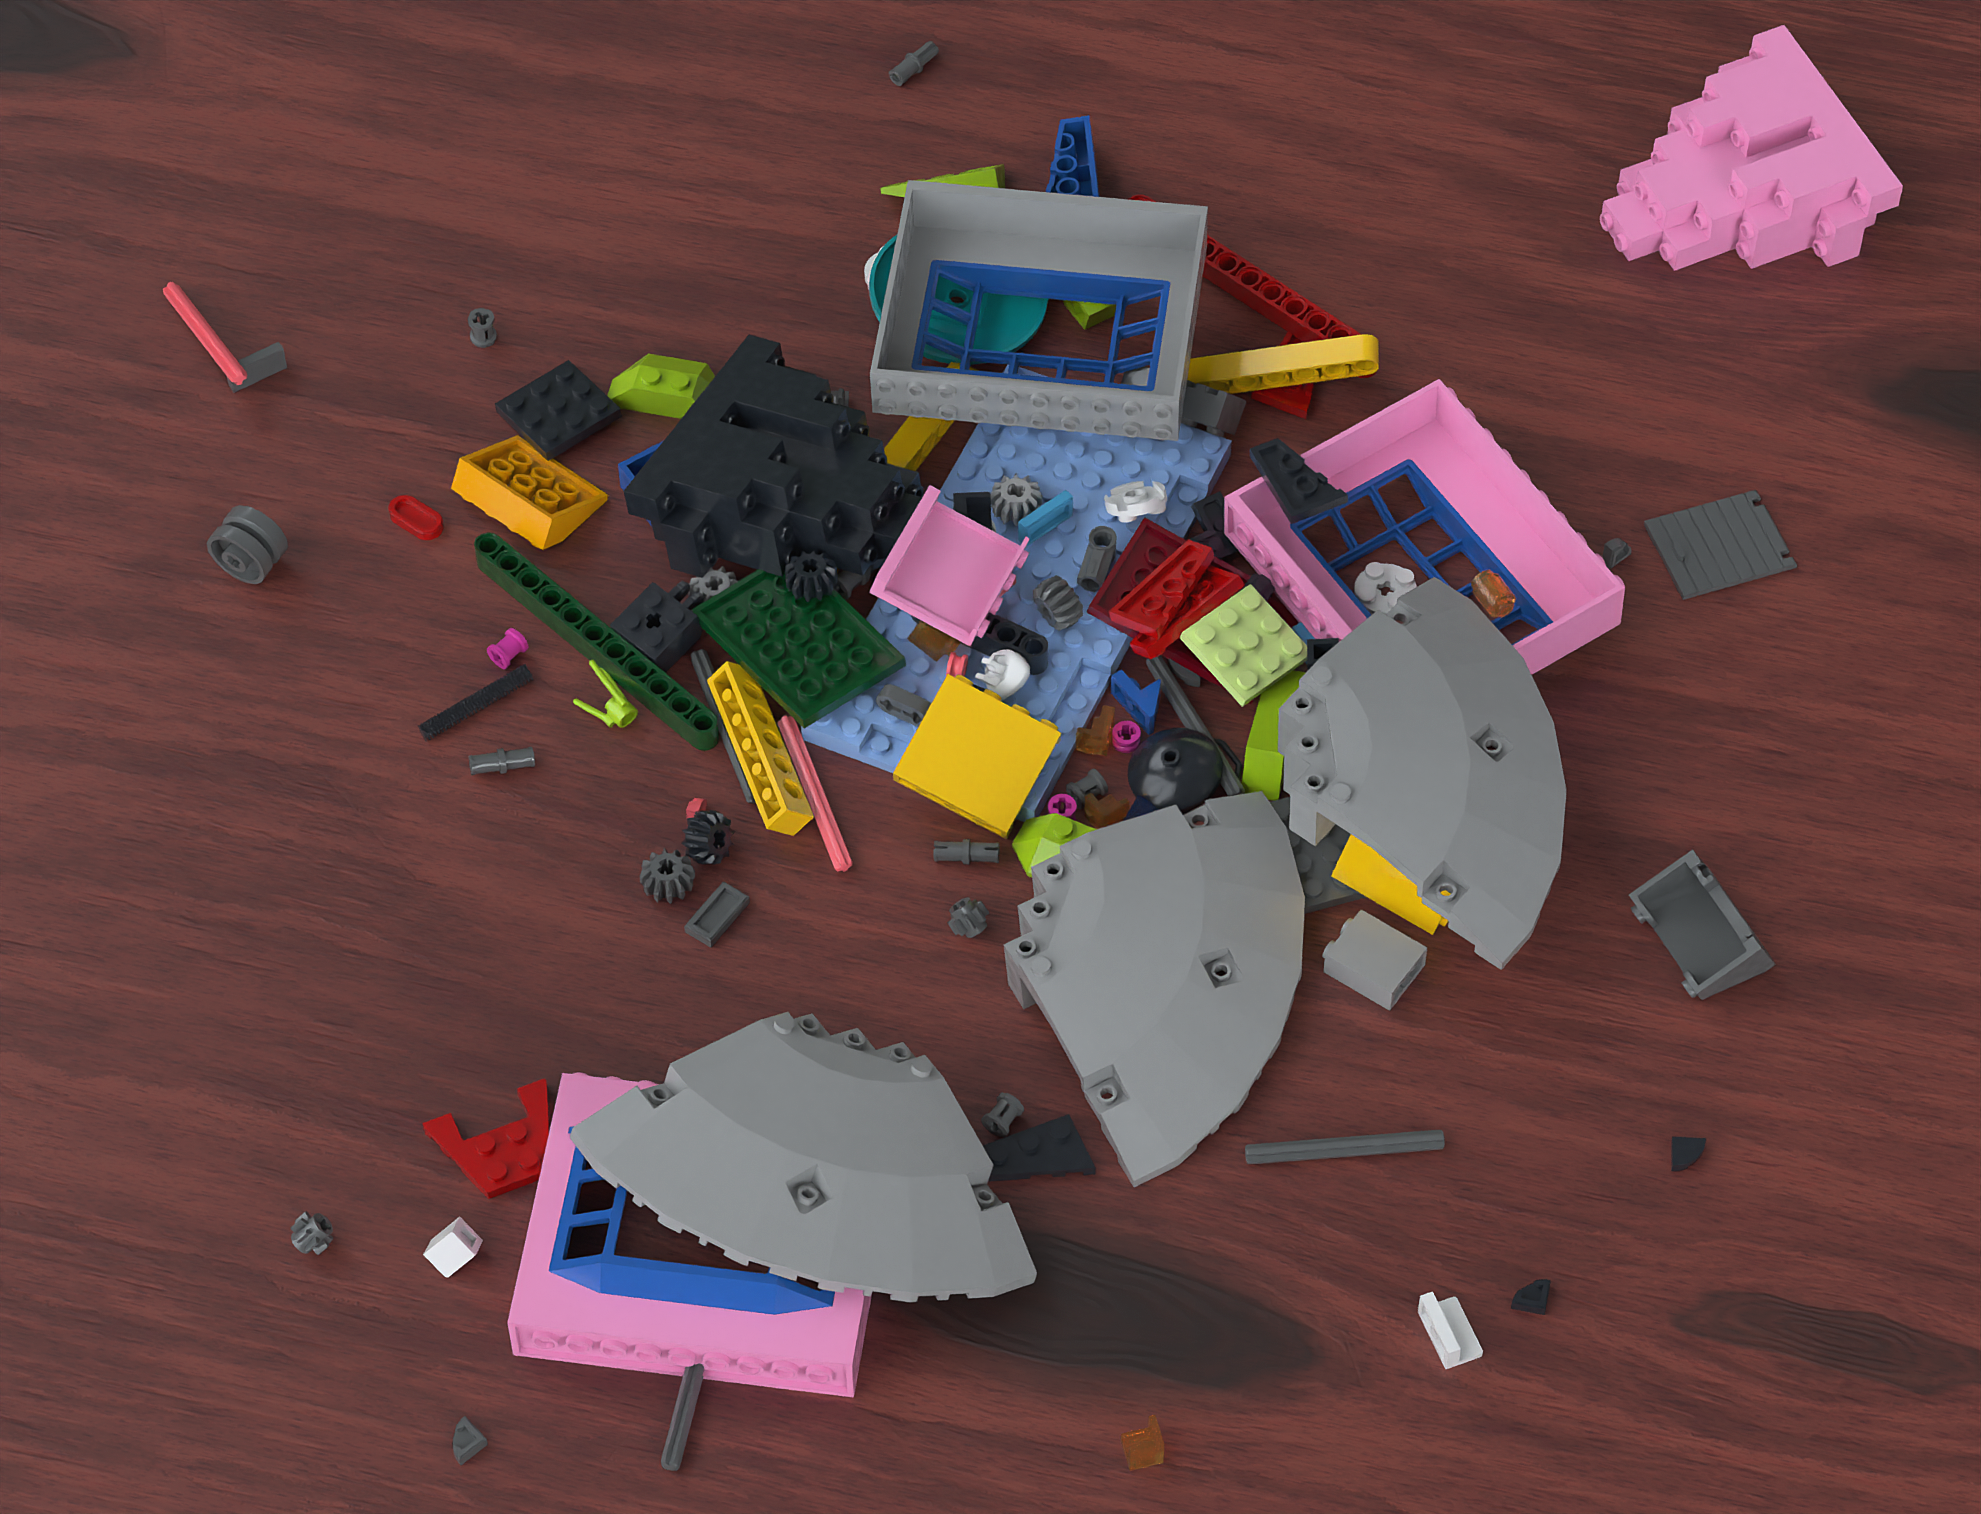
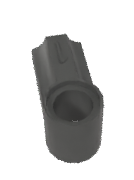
(1097, 558)

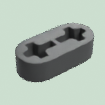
(902, 704)

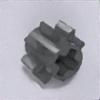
(968, 917)
(311, 1233)

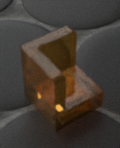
(1105, 811)
(1143, 1446)

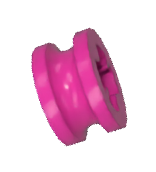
(1118, 741)

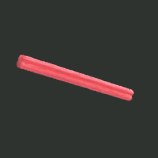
(205, 333)
(815, 794)

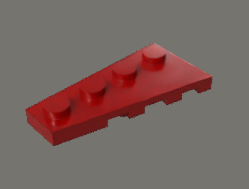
(1291, 399)
(1210, 592)
(1162, 593)

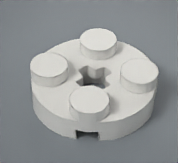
(1134, 500)
(1380, 576)

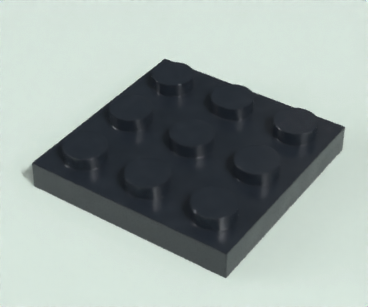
(558, 410)

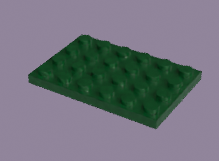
(798, 651)

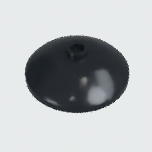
(1181, 782)

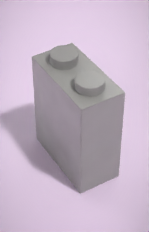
(1374, 959)

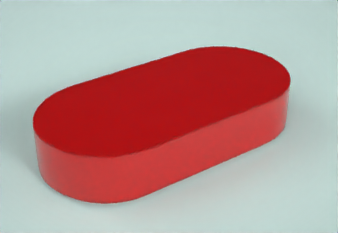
(416, 517)

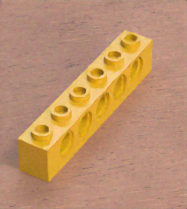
(760, 749)

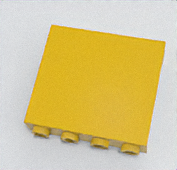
(977, 755)
(1380, 881)

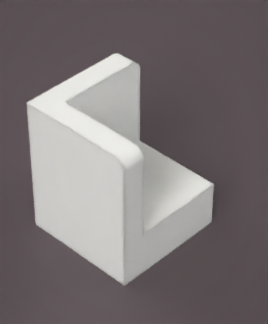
(453, 1247)

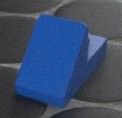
(1138, 703)

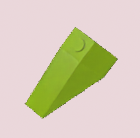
(985, 177)

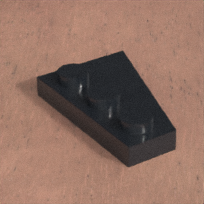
(1293, 483)
(1040, 1150)

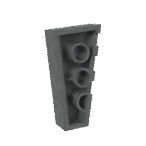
(1201, 404)

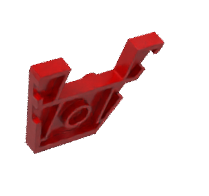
(503, 1156)

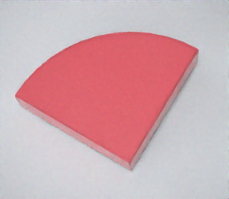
(697, 804)

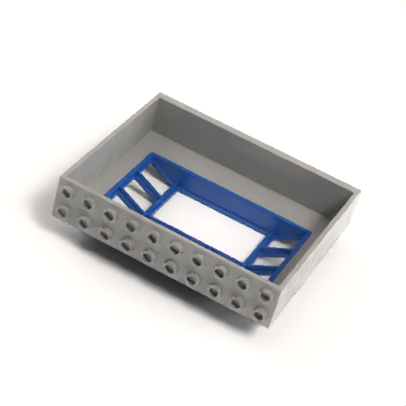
(1047, 250)

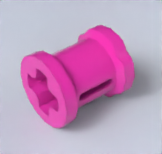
(507, 648)
(1070, 806)

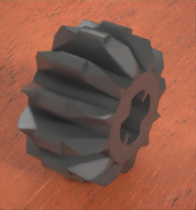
(1057, 602)
(667, 875)

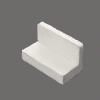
(1449, 1330)

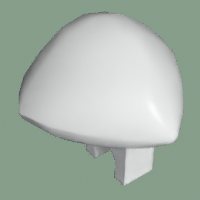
(1005, 672)

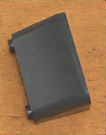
(1700, 927)

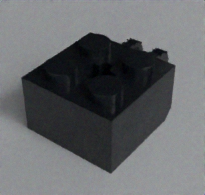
(661, 624)

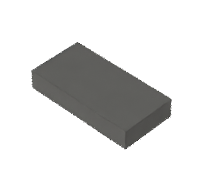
(261, 365)
(717, 914)

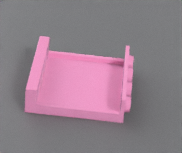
(948, 570)

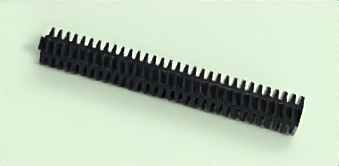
(475, 701)

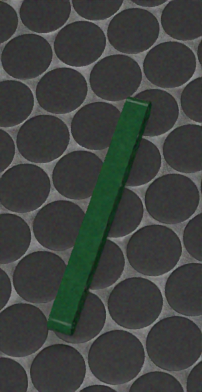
(597, 641)

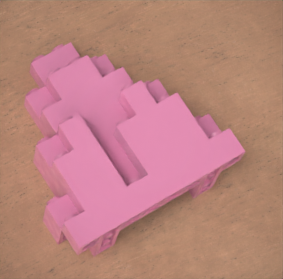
(1755, 169)

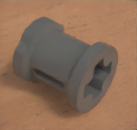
(479, 329)
(1092, 783)
(990, 1119)

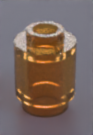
(1493, 593)

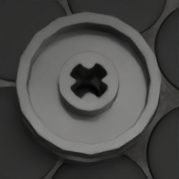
(247, 544)

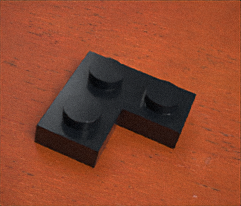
(1211, 518)

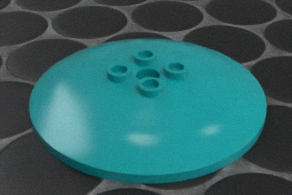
(1003, 322)

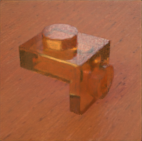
(932, 641)

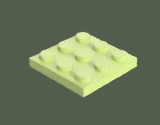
(1245, 645)

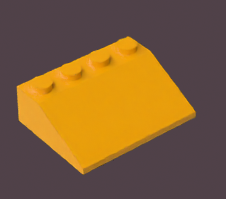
(527, 491)

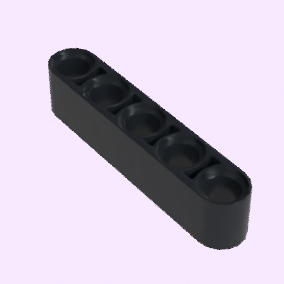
(1019, 640)

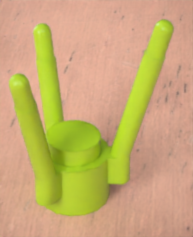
(618, 707)

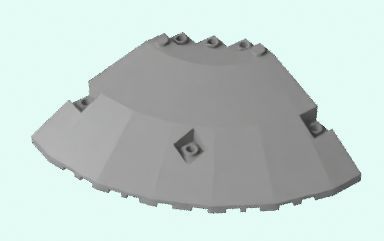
(1397, 755)
(1128, 962)
(816, 1163)

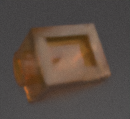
(1098, 738)

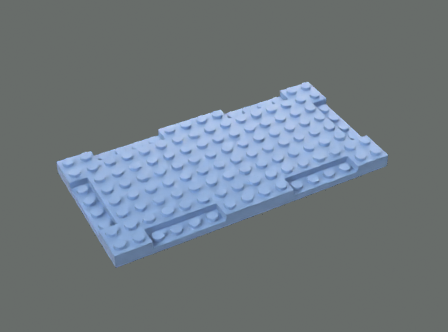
(1078, 656)

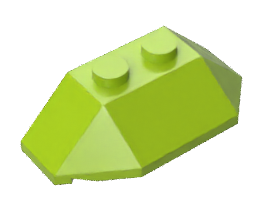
(660, 385)
(1043, 836)

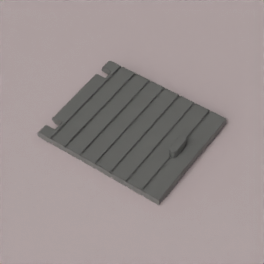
(1719, 544)

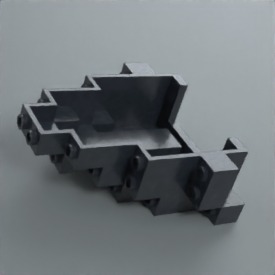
(772, 473)

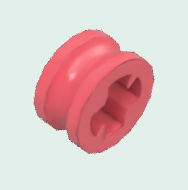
(957, 665)

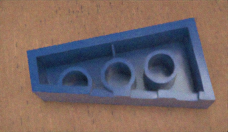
(1074, 159)

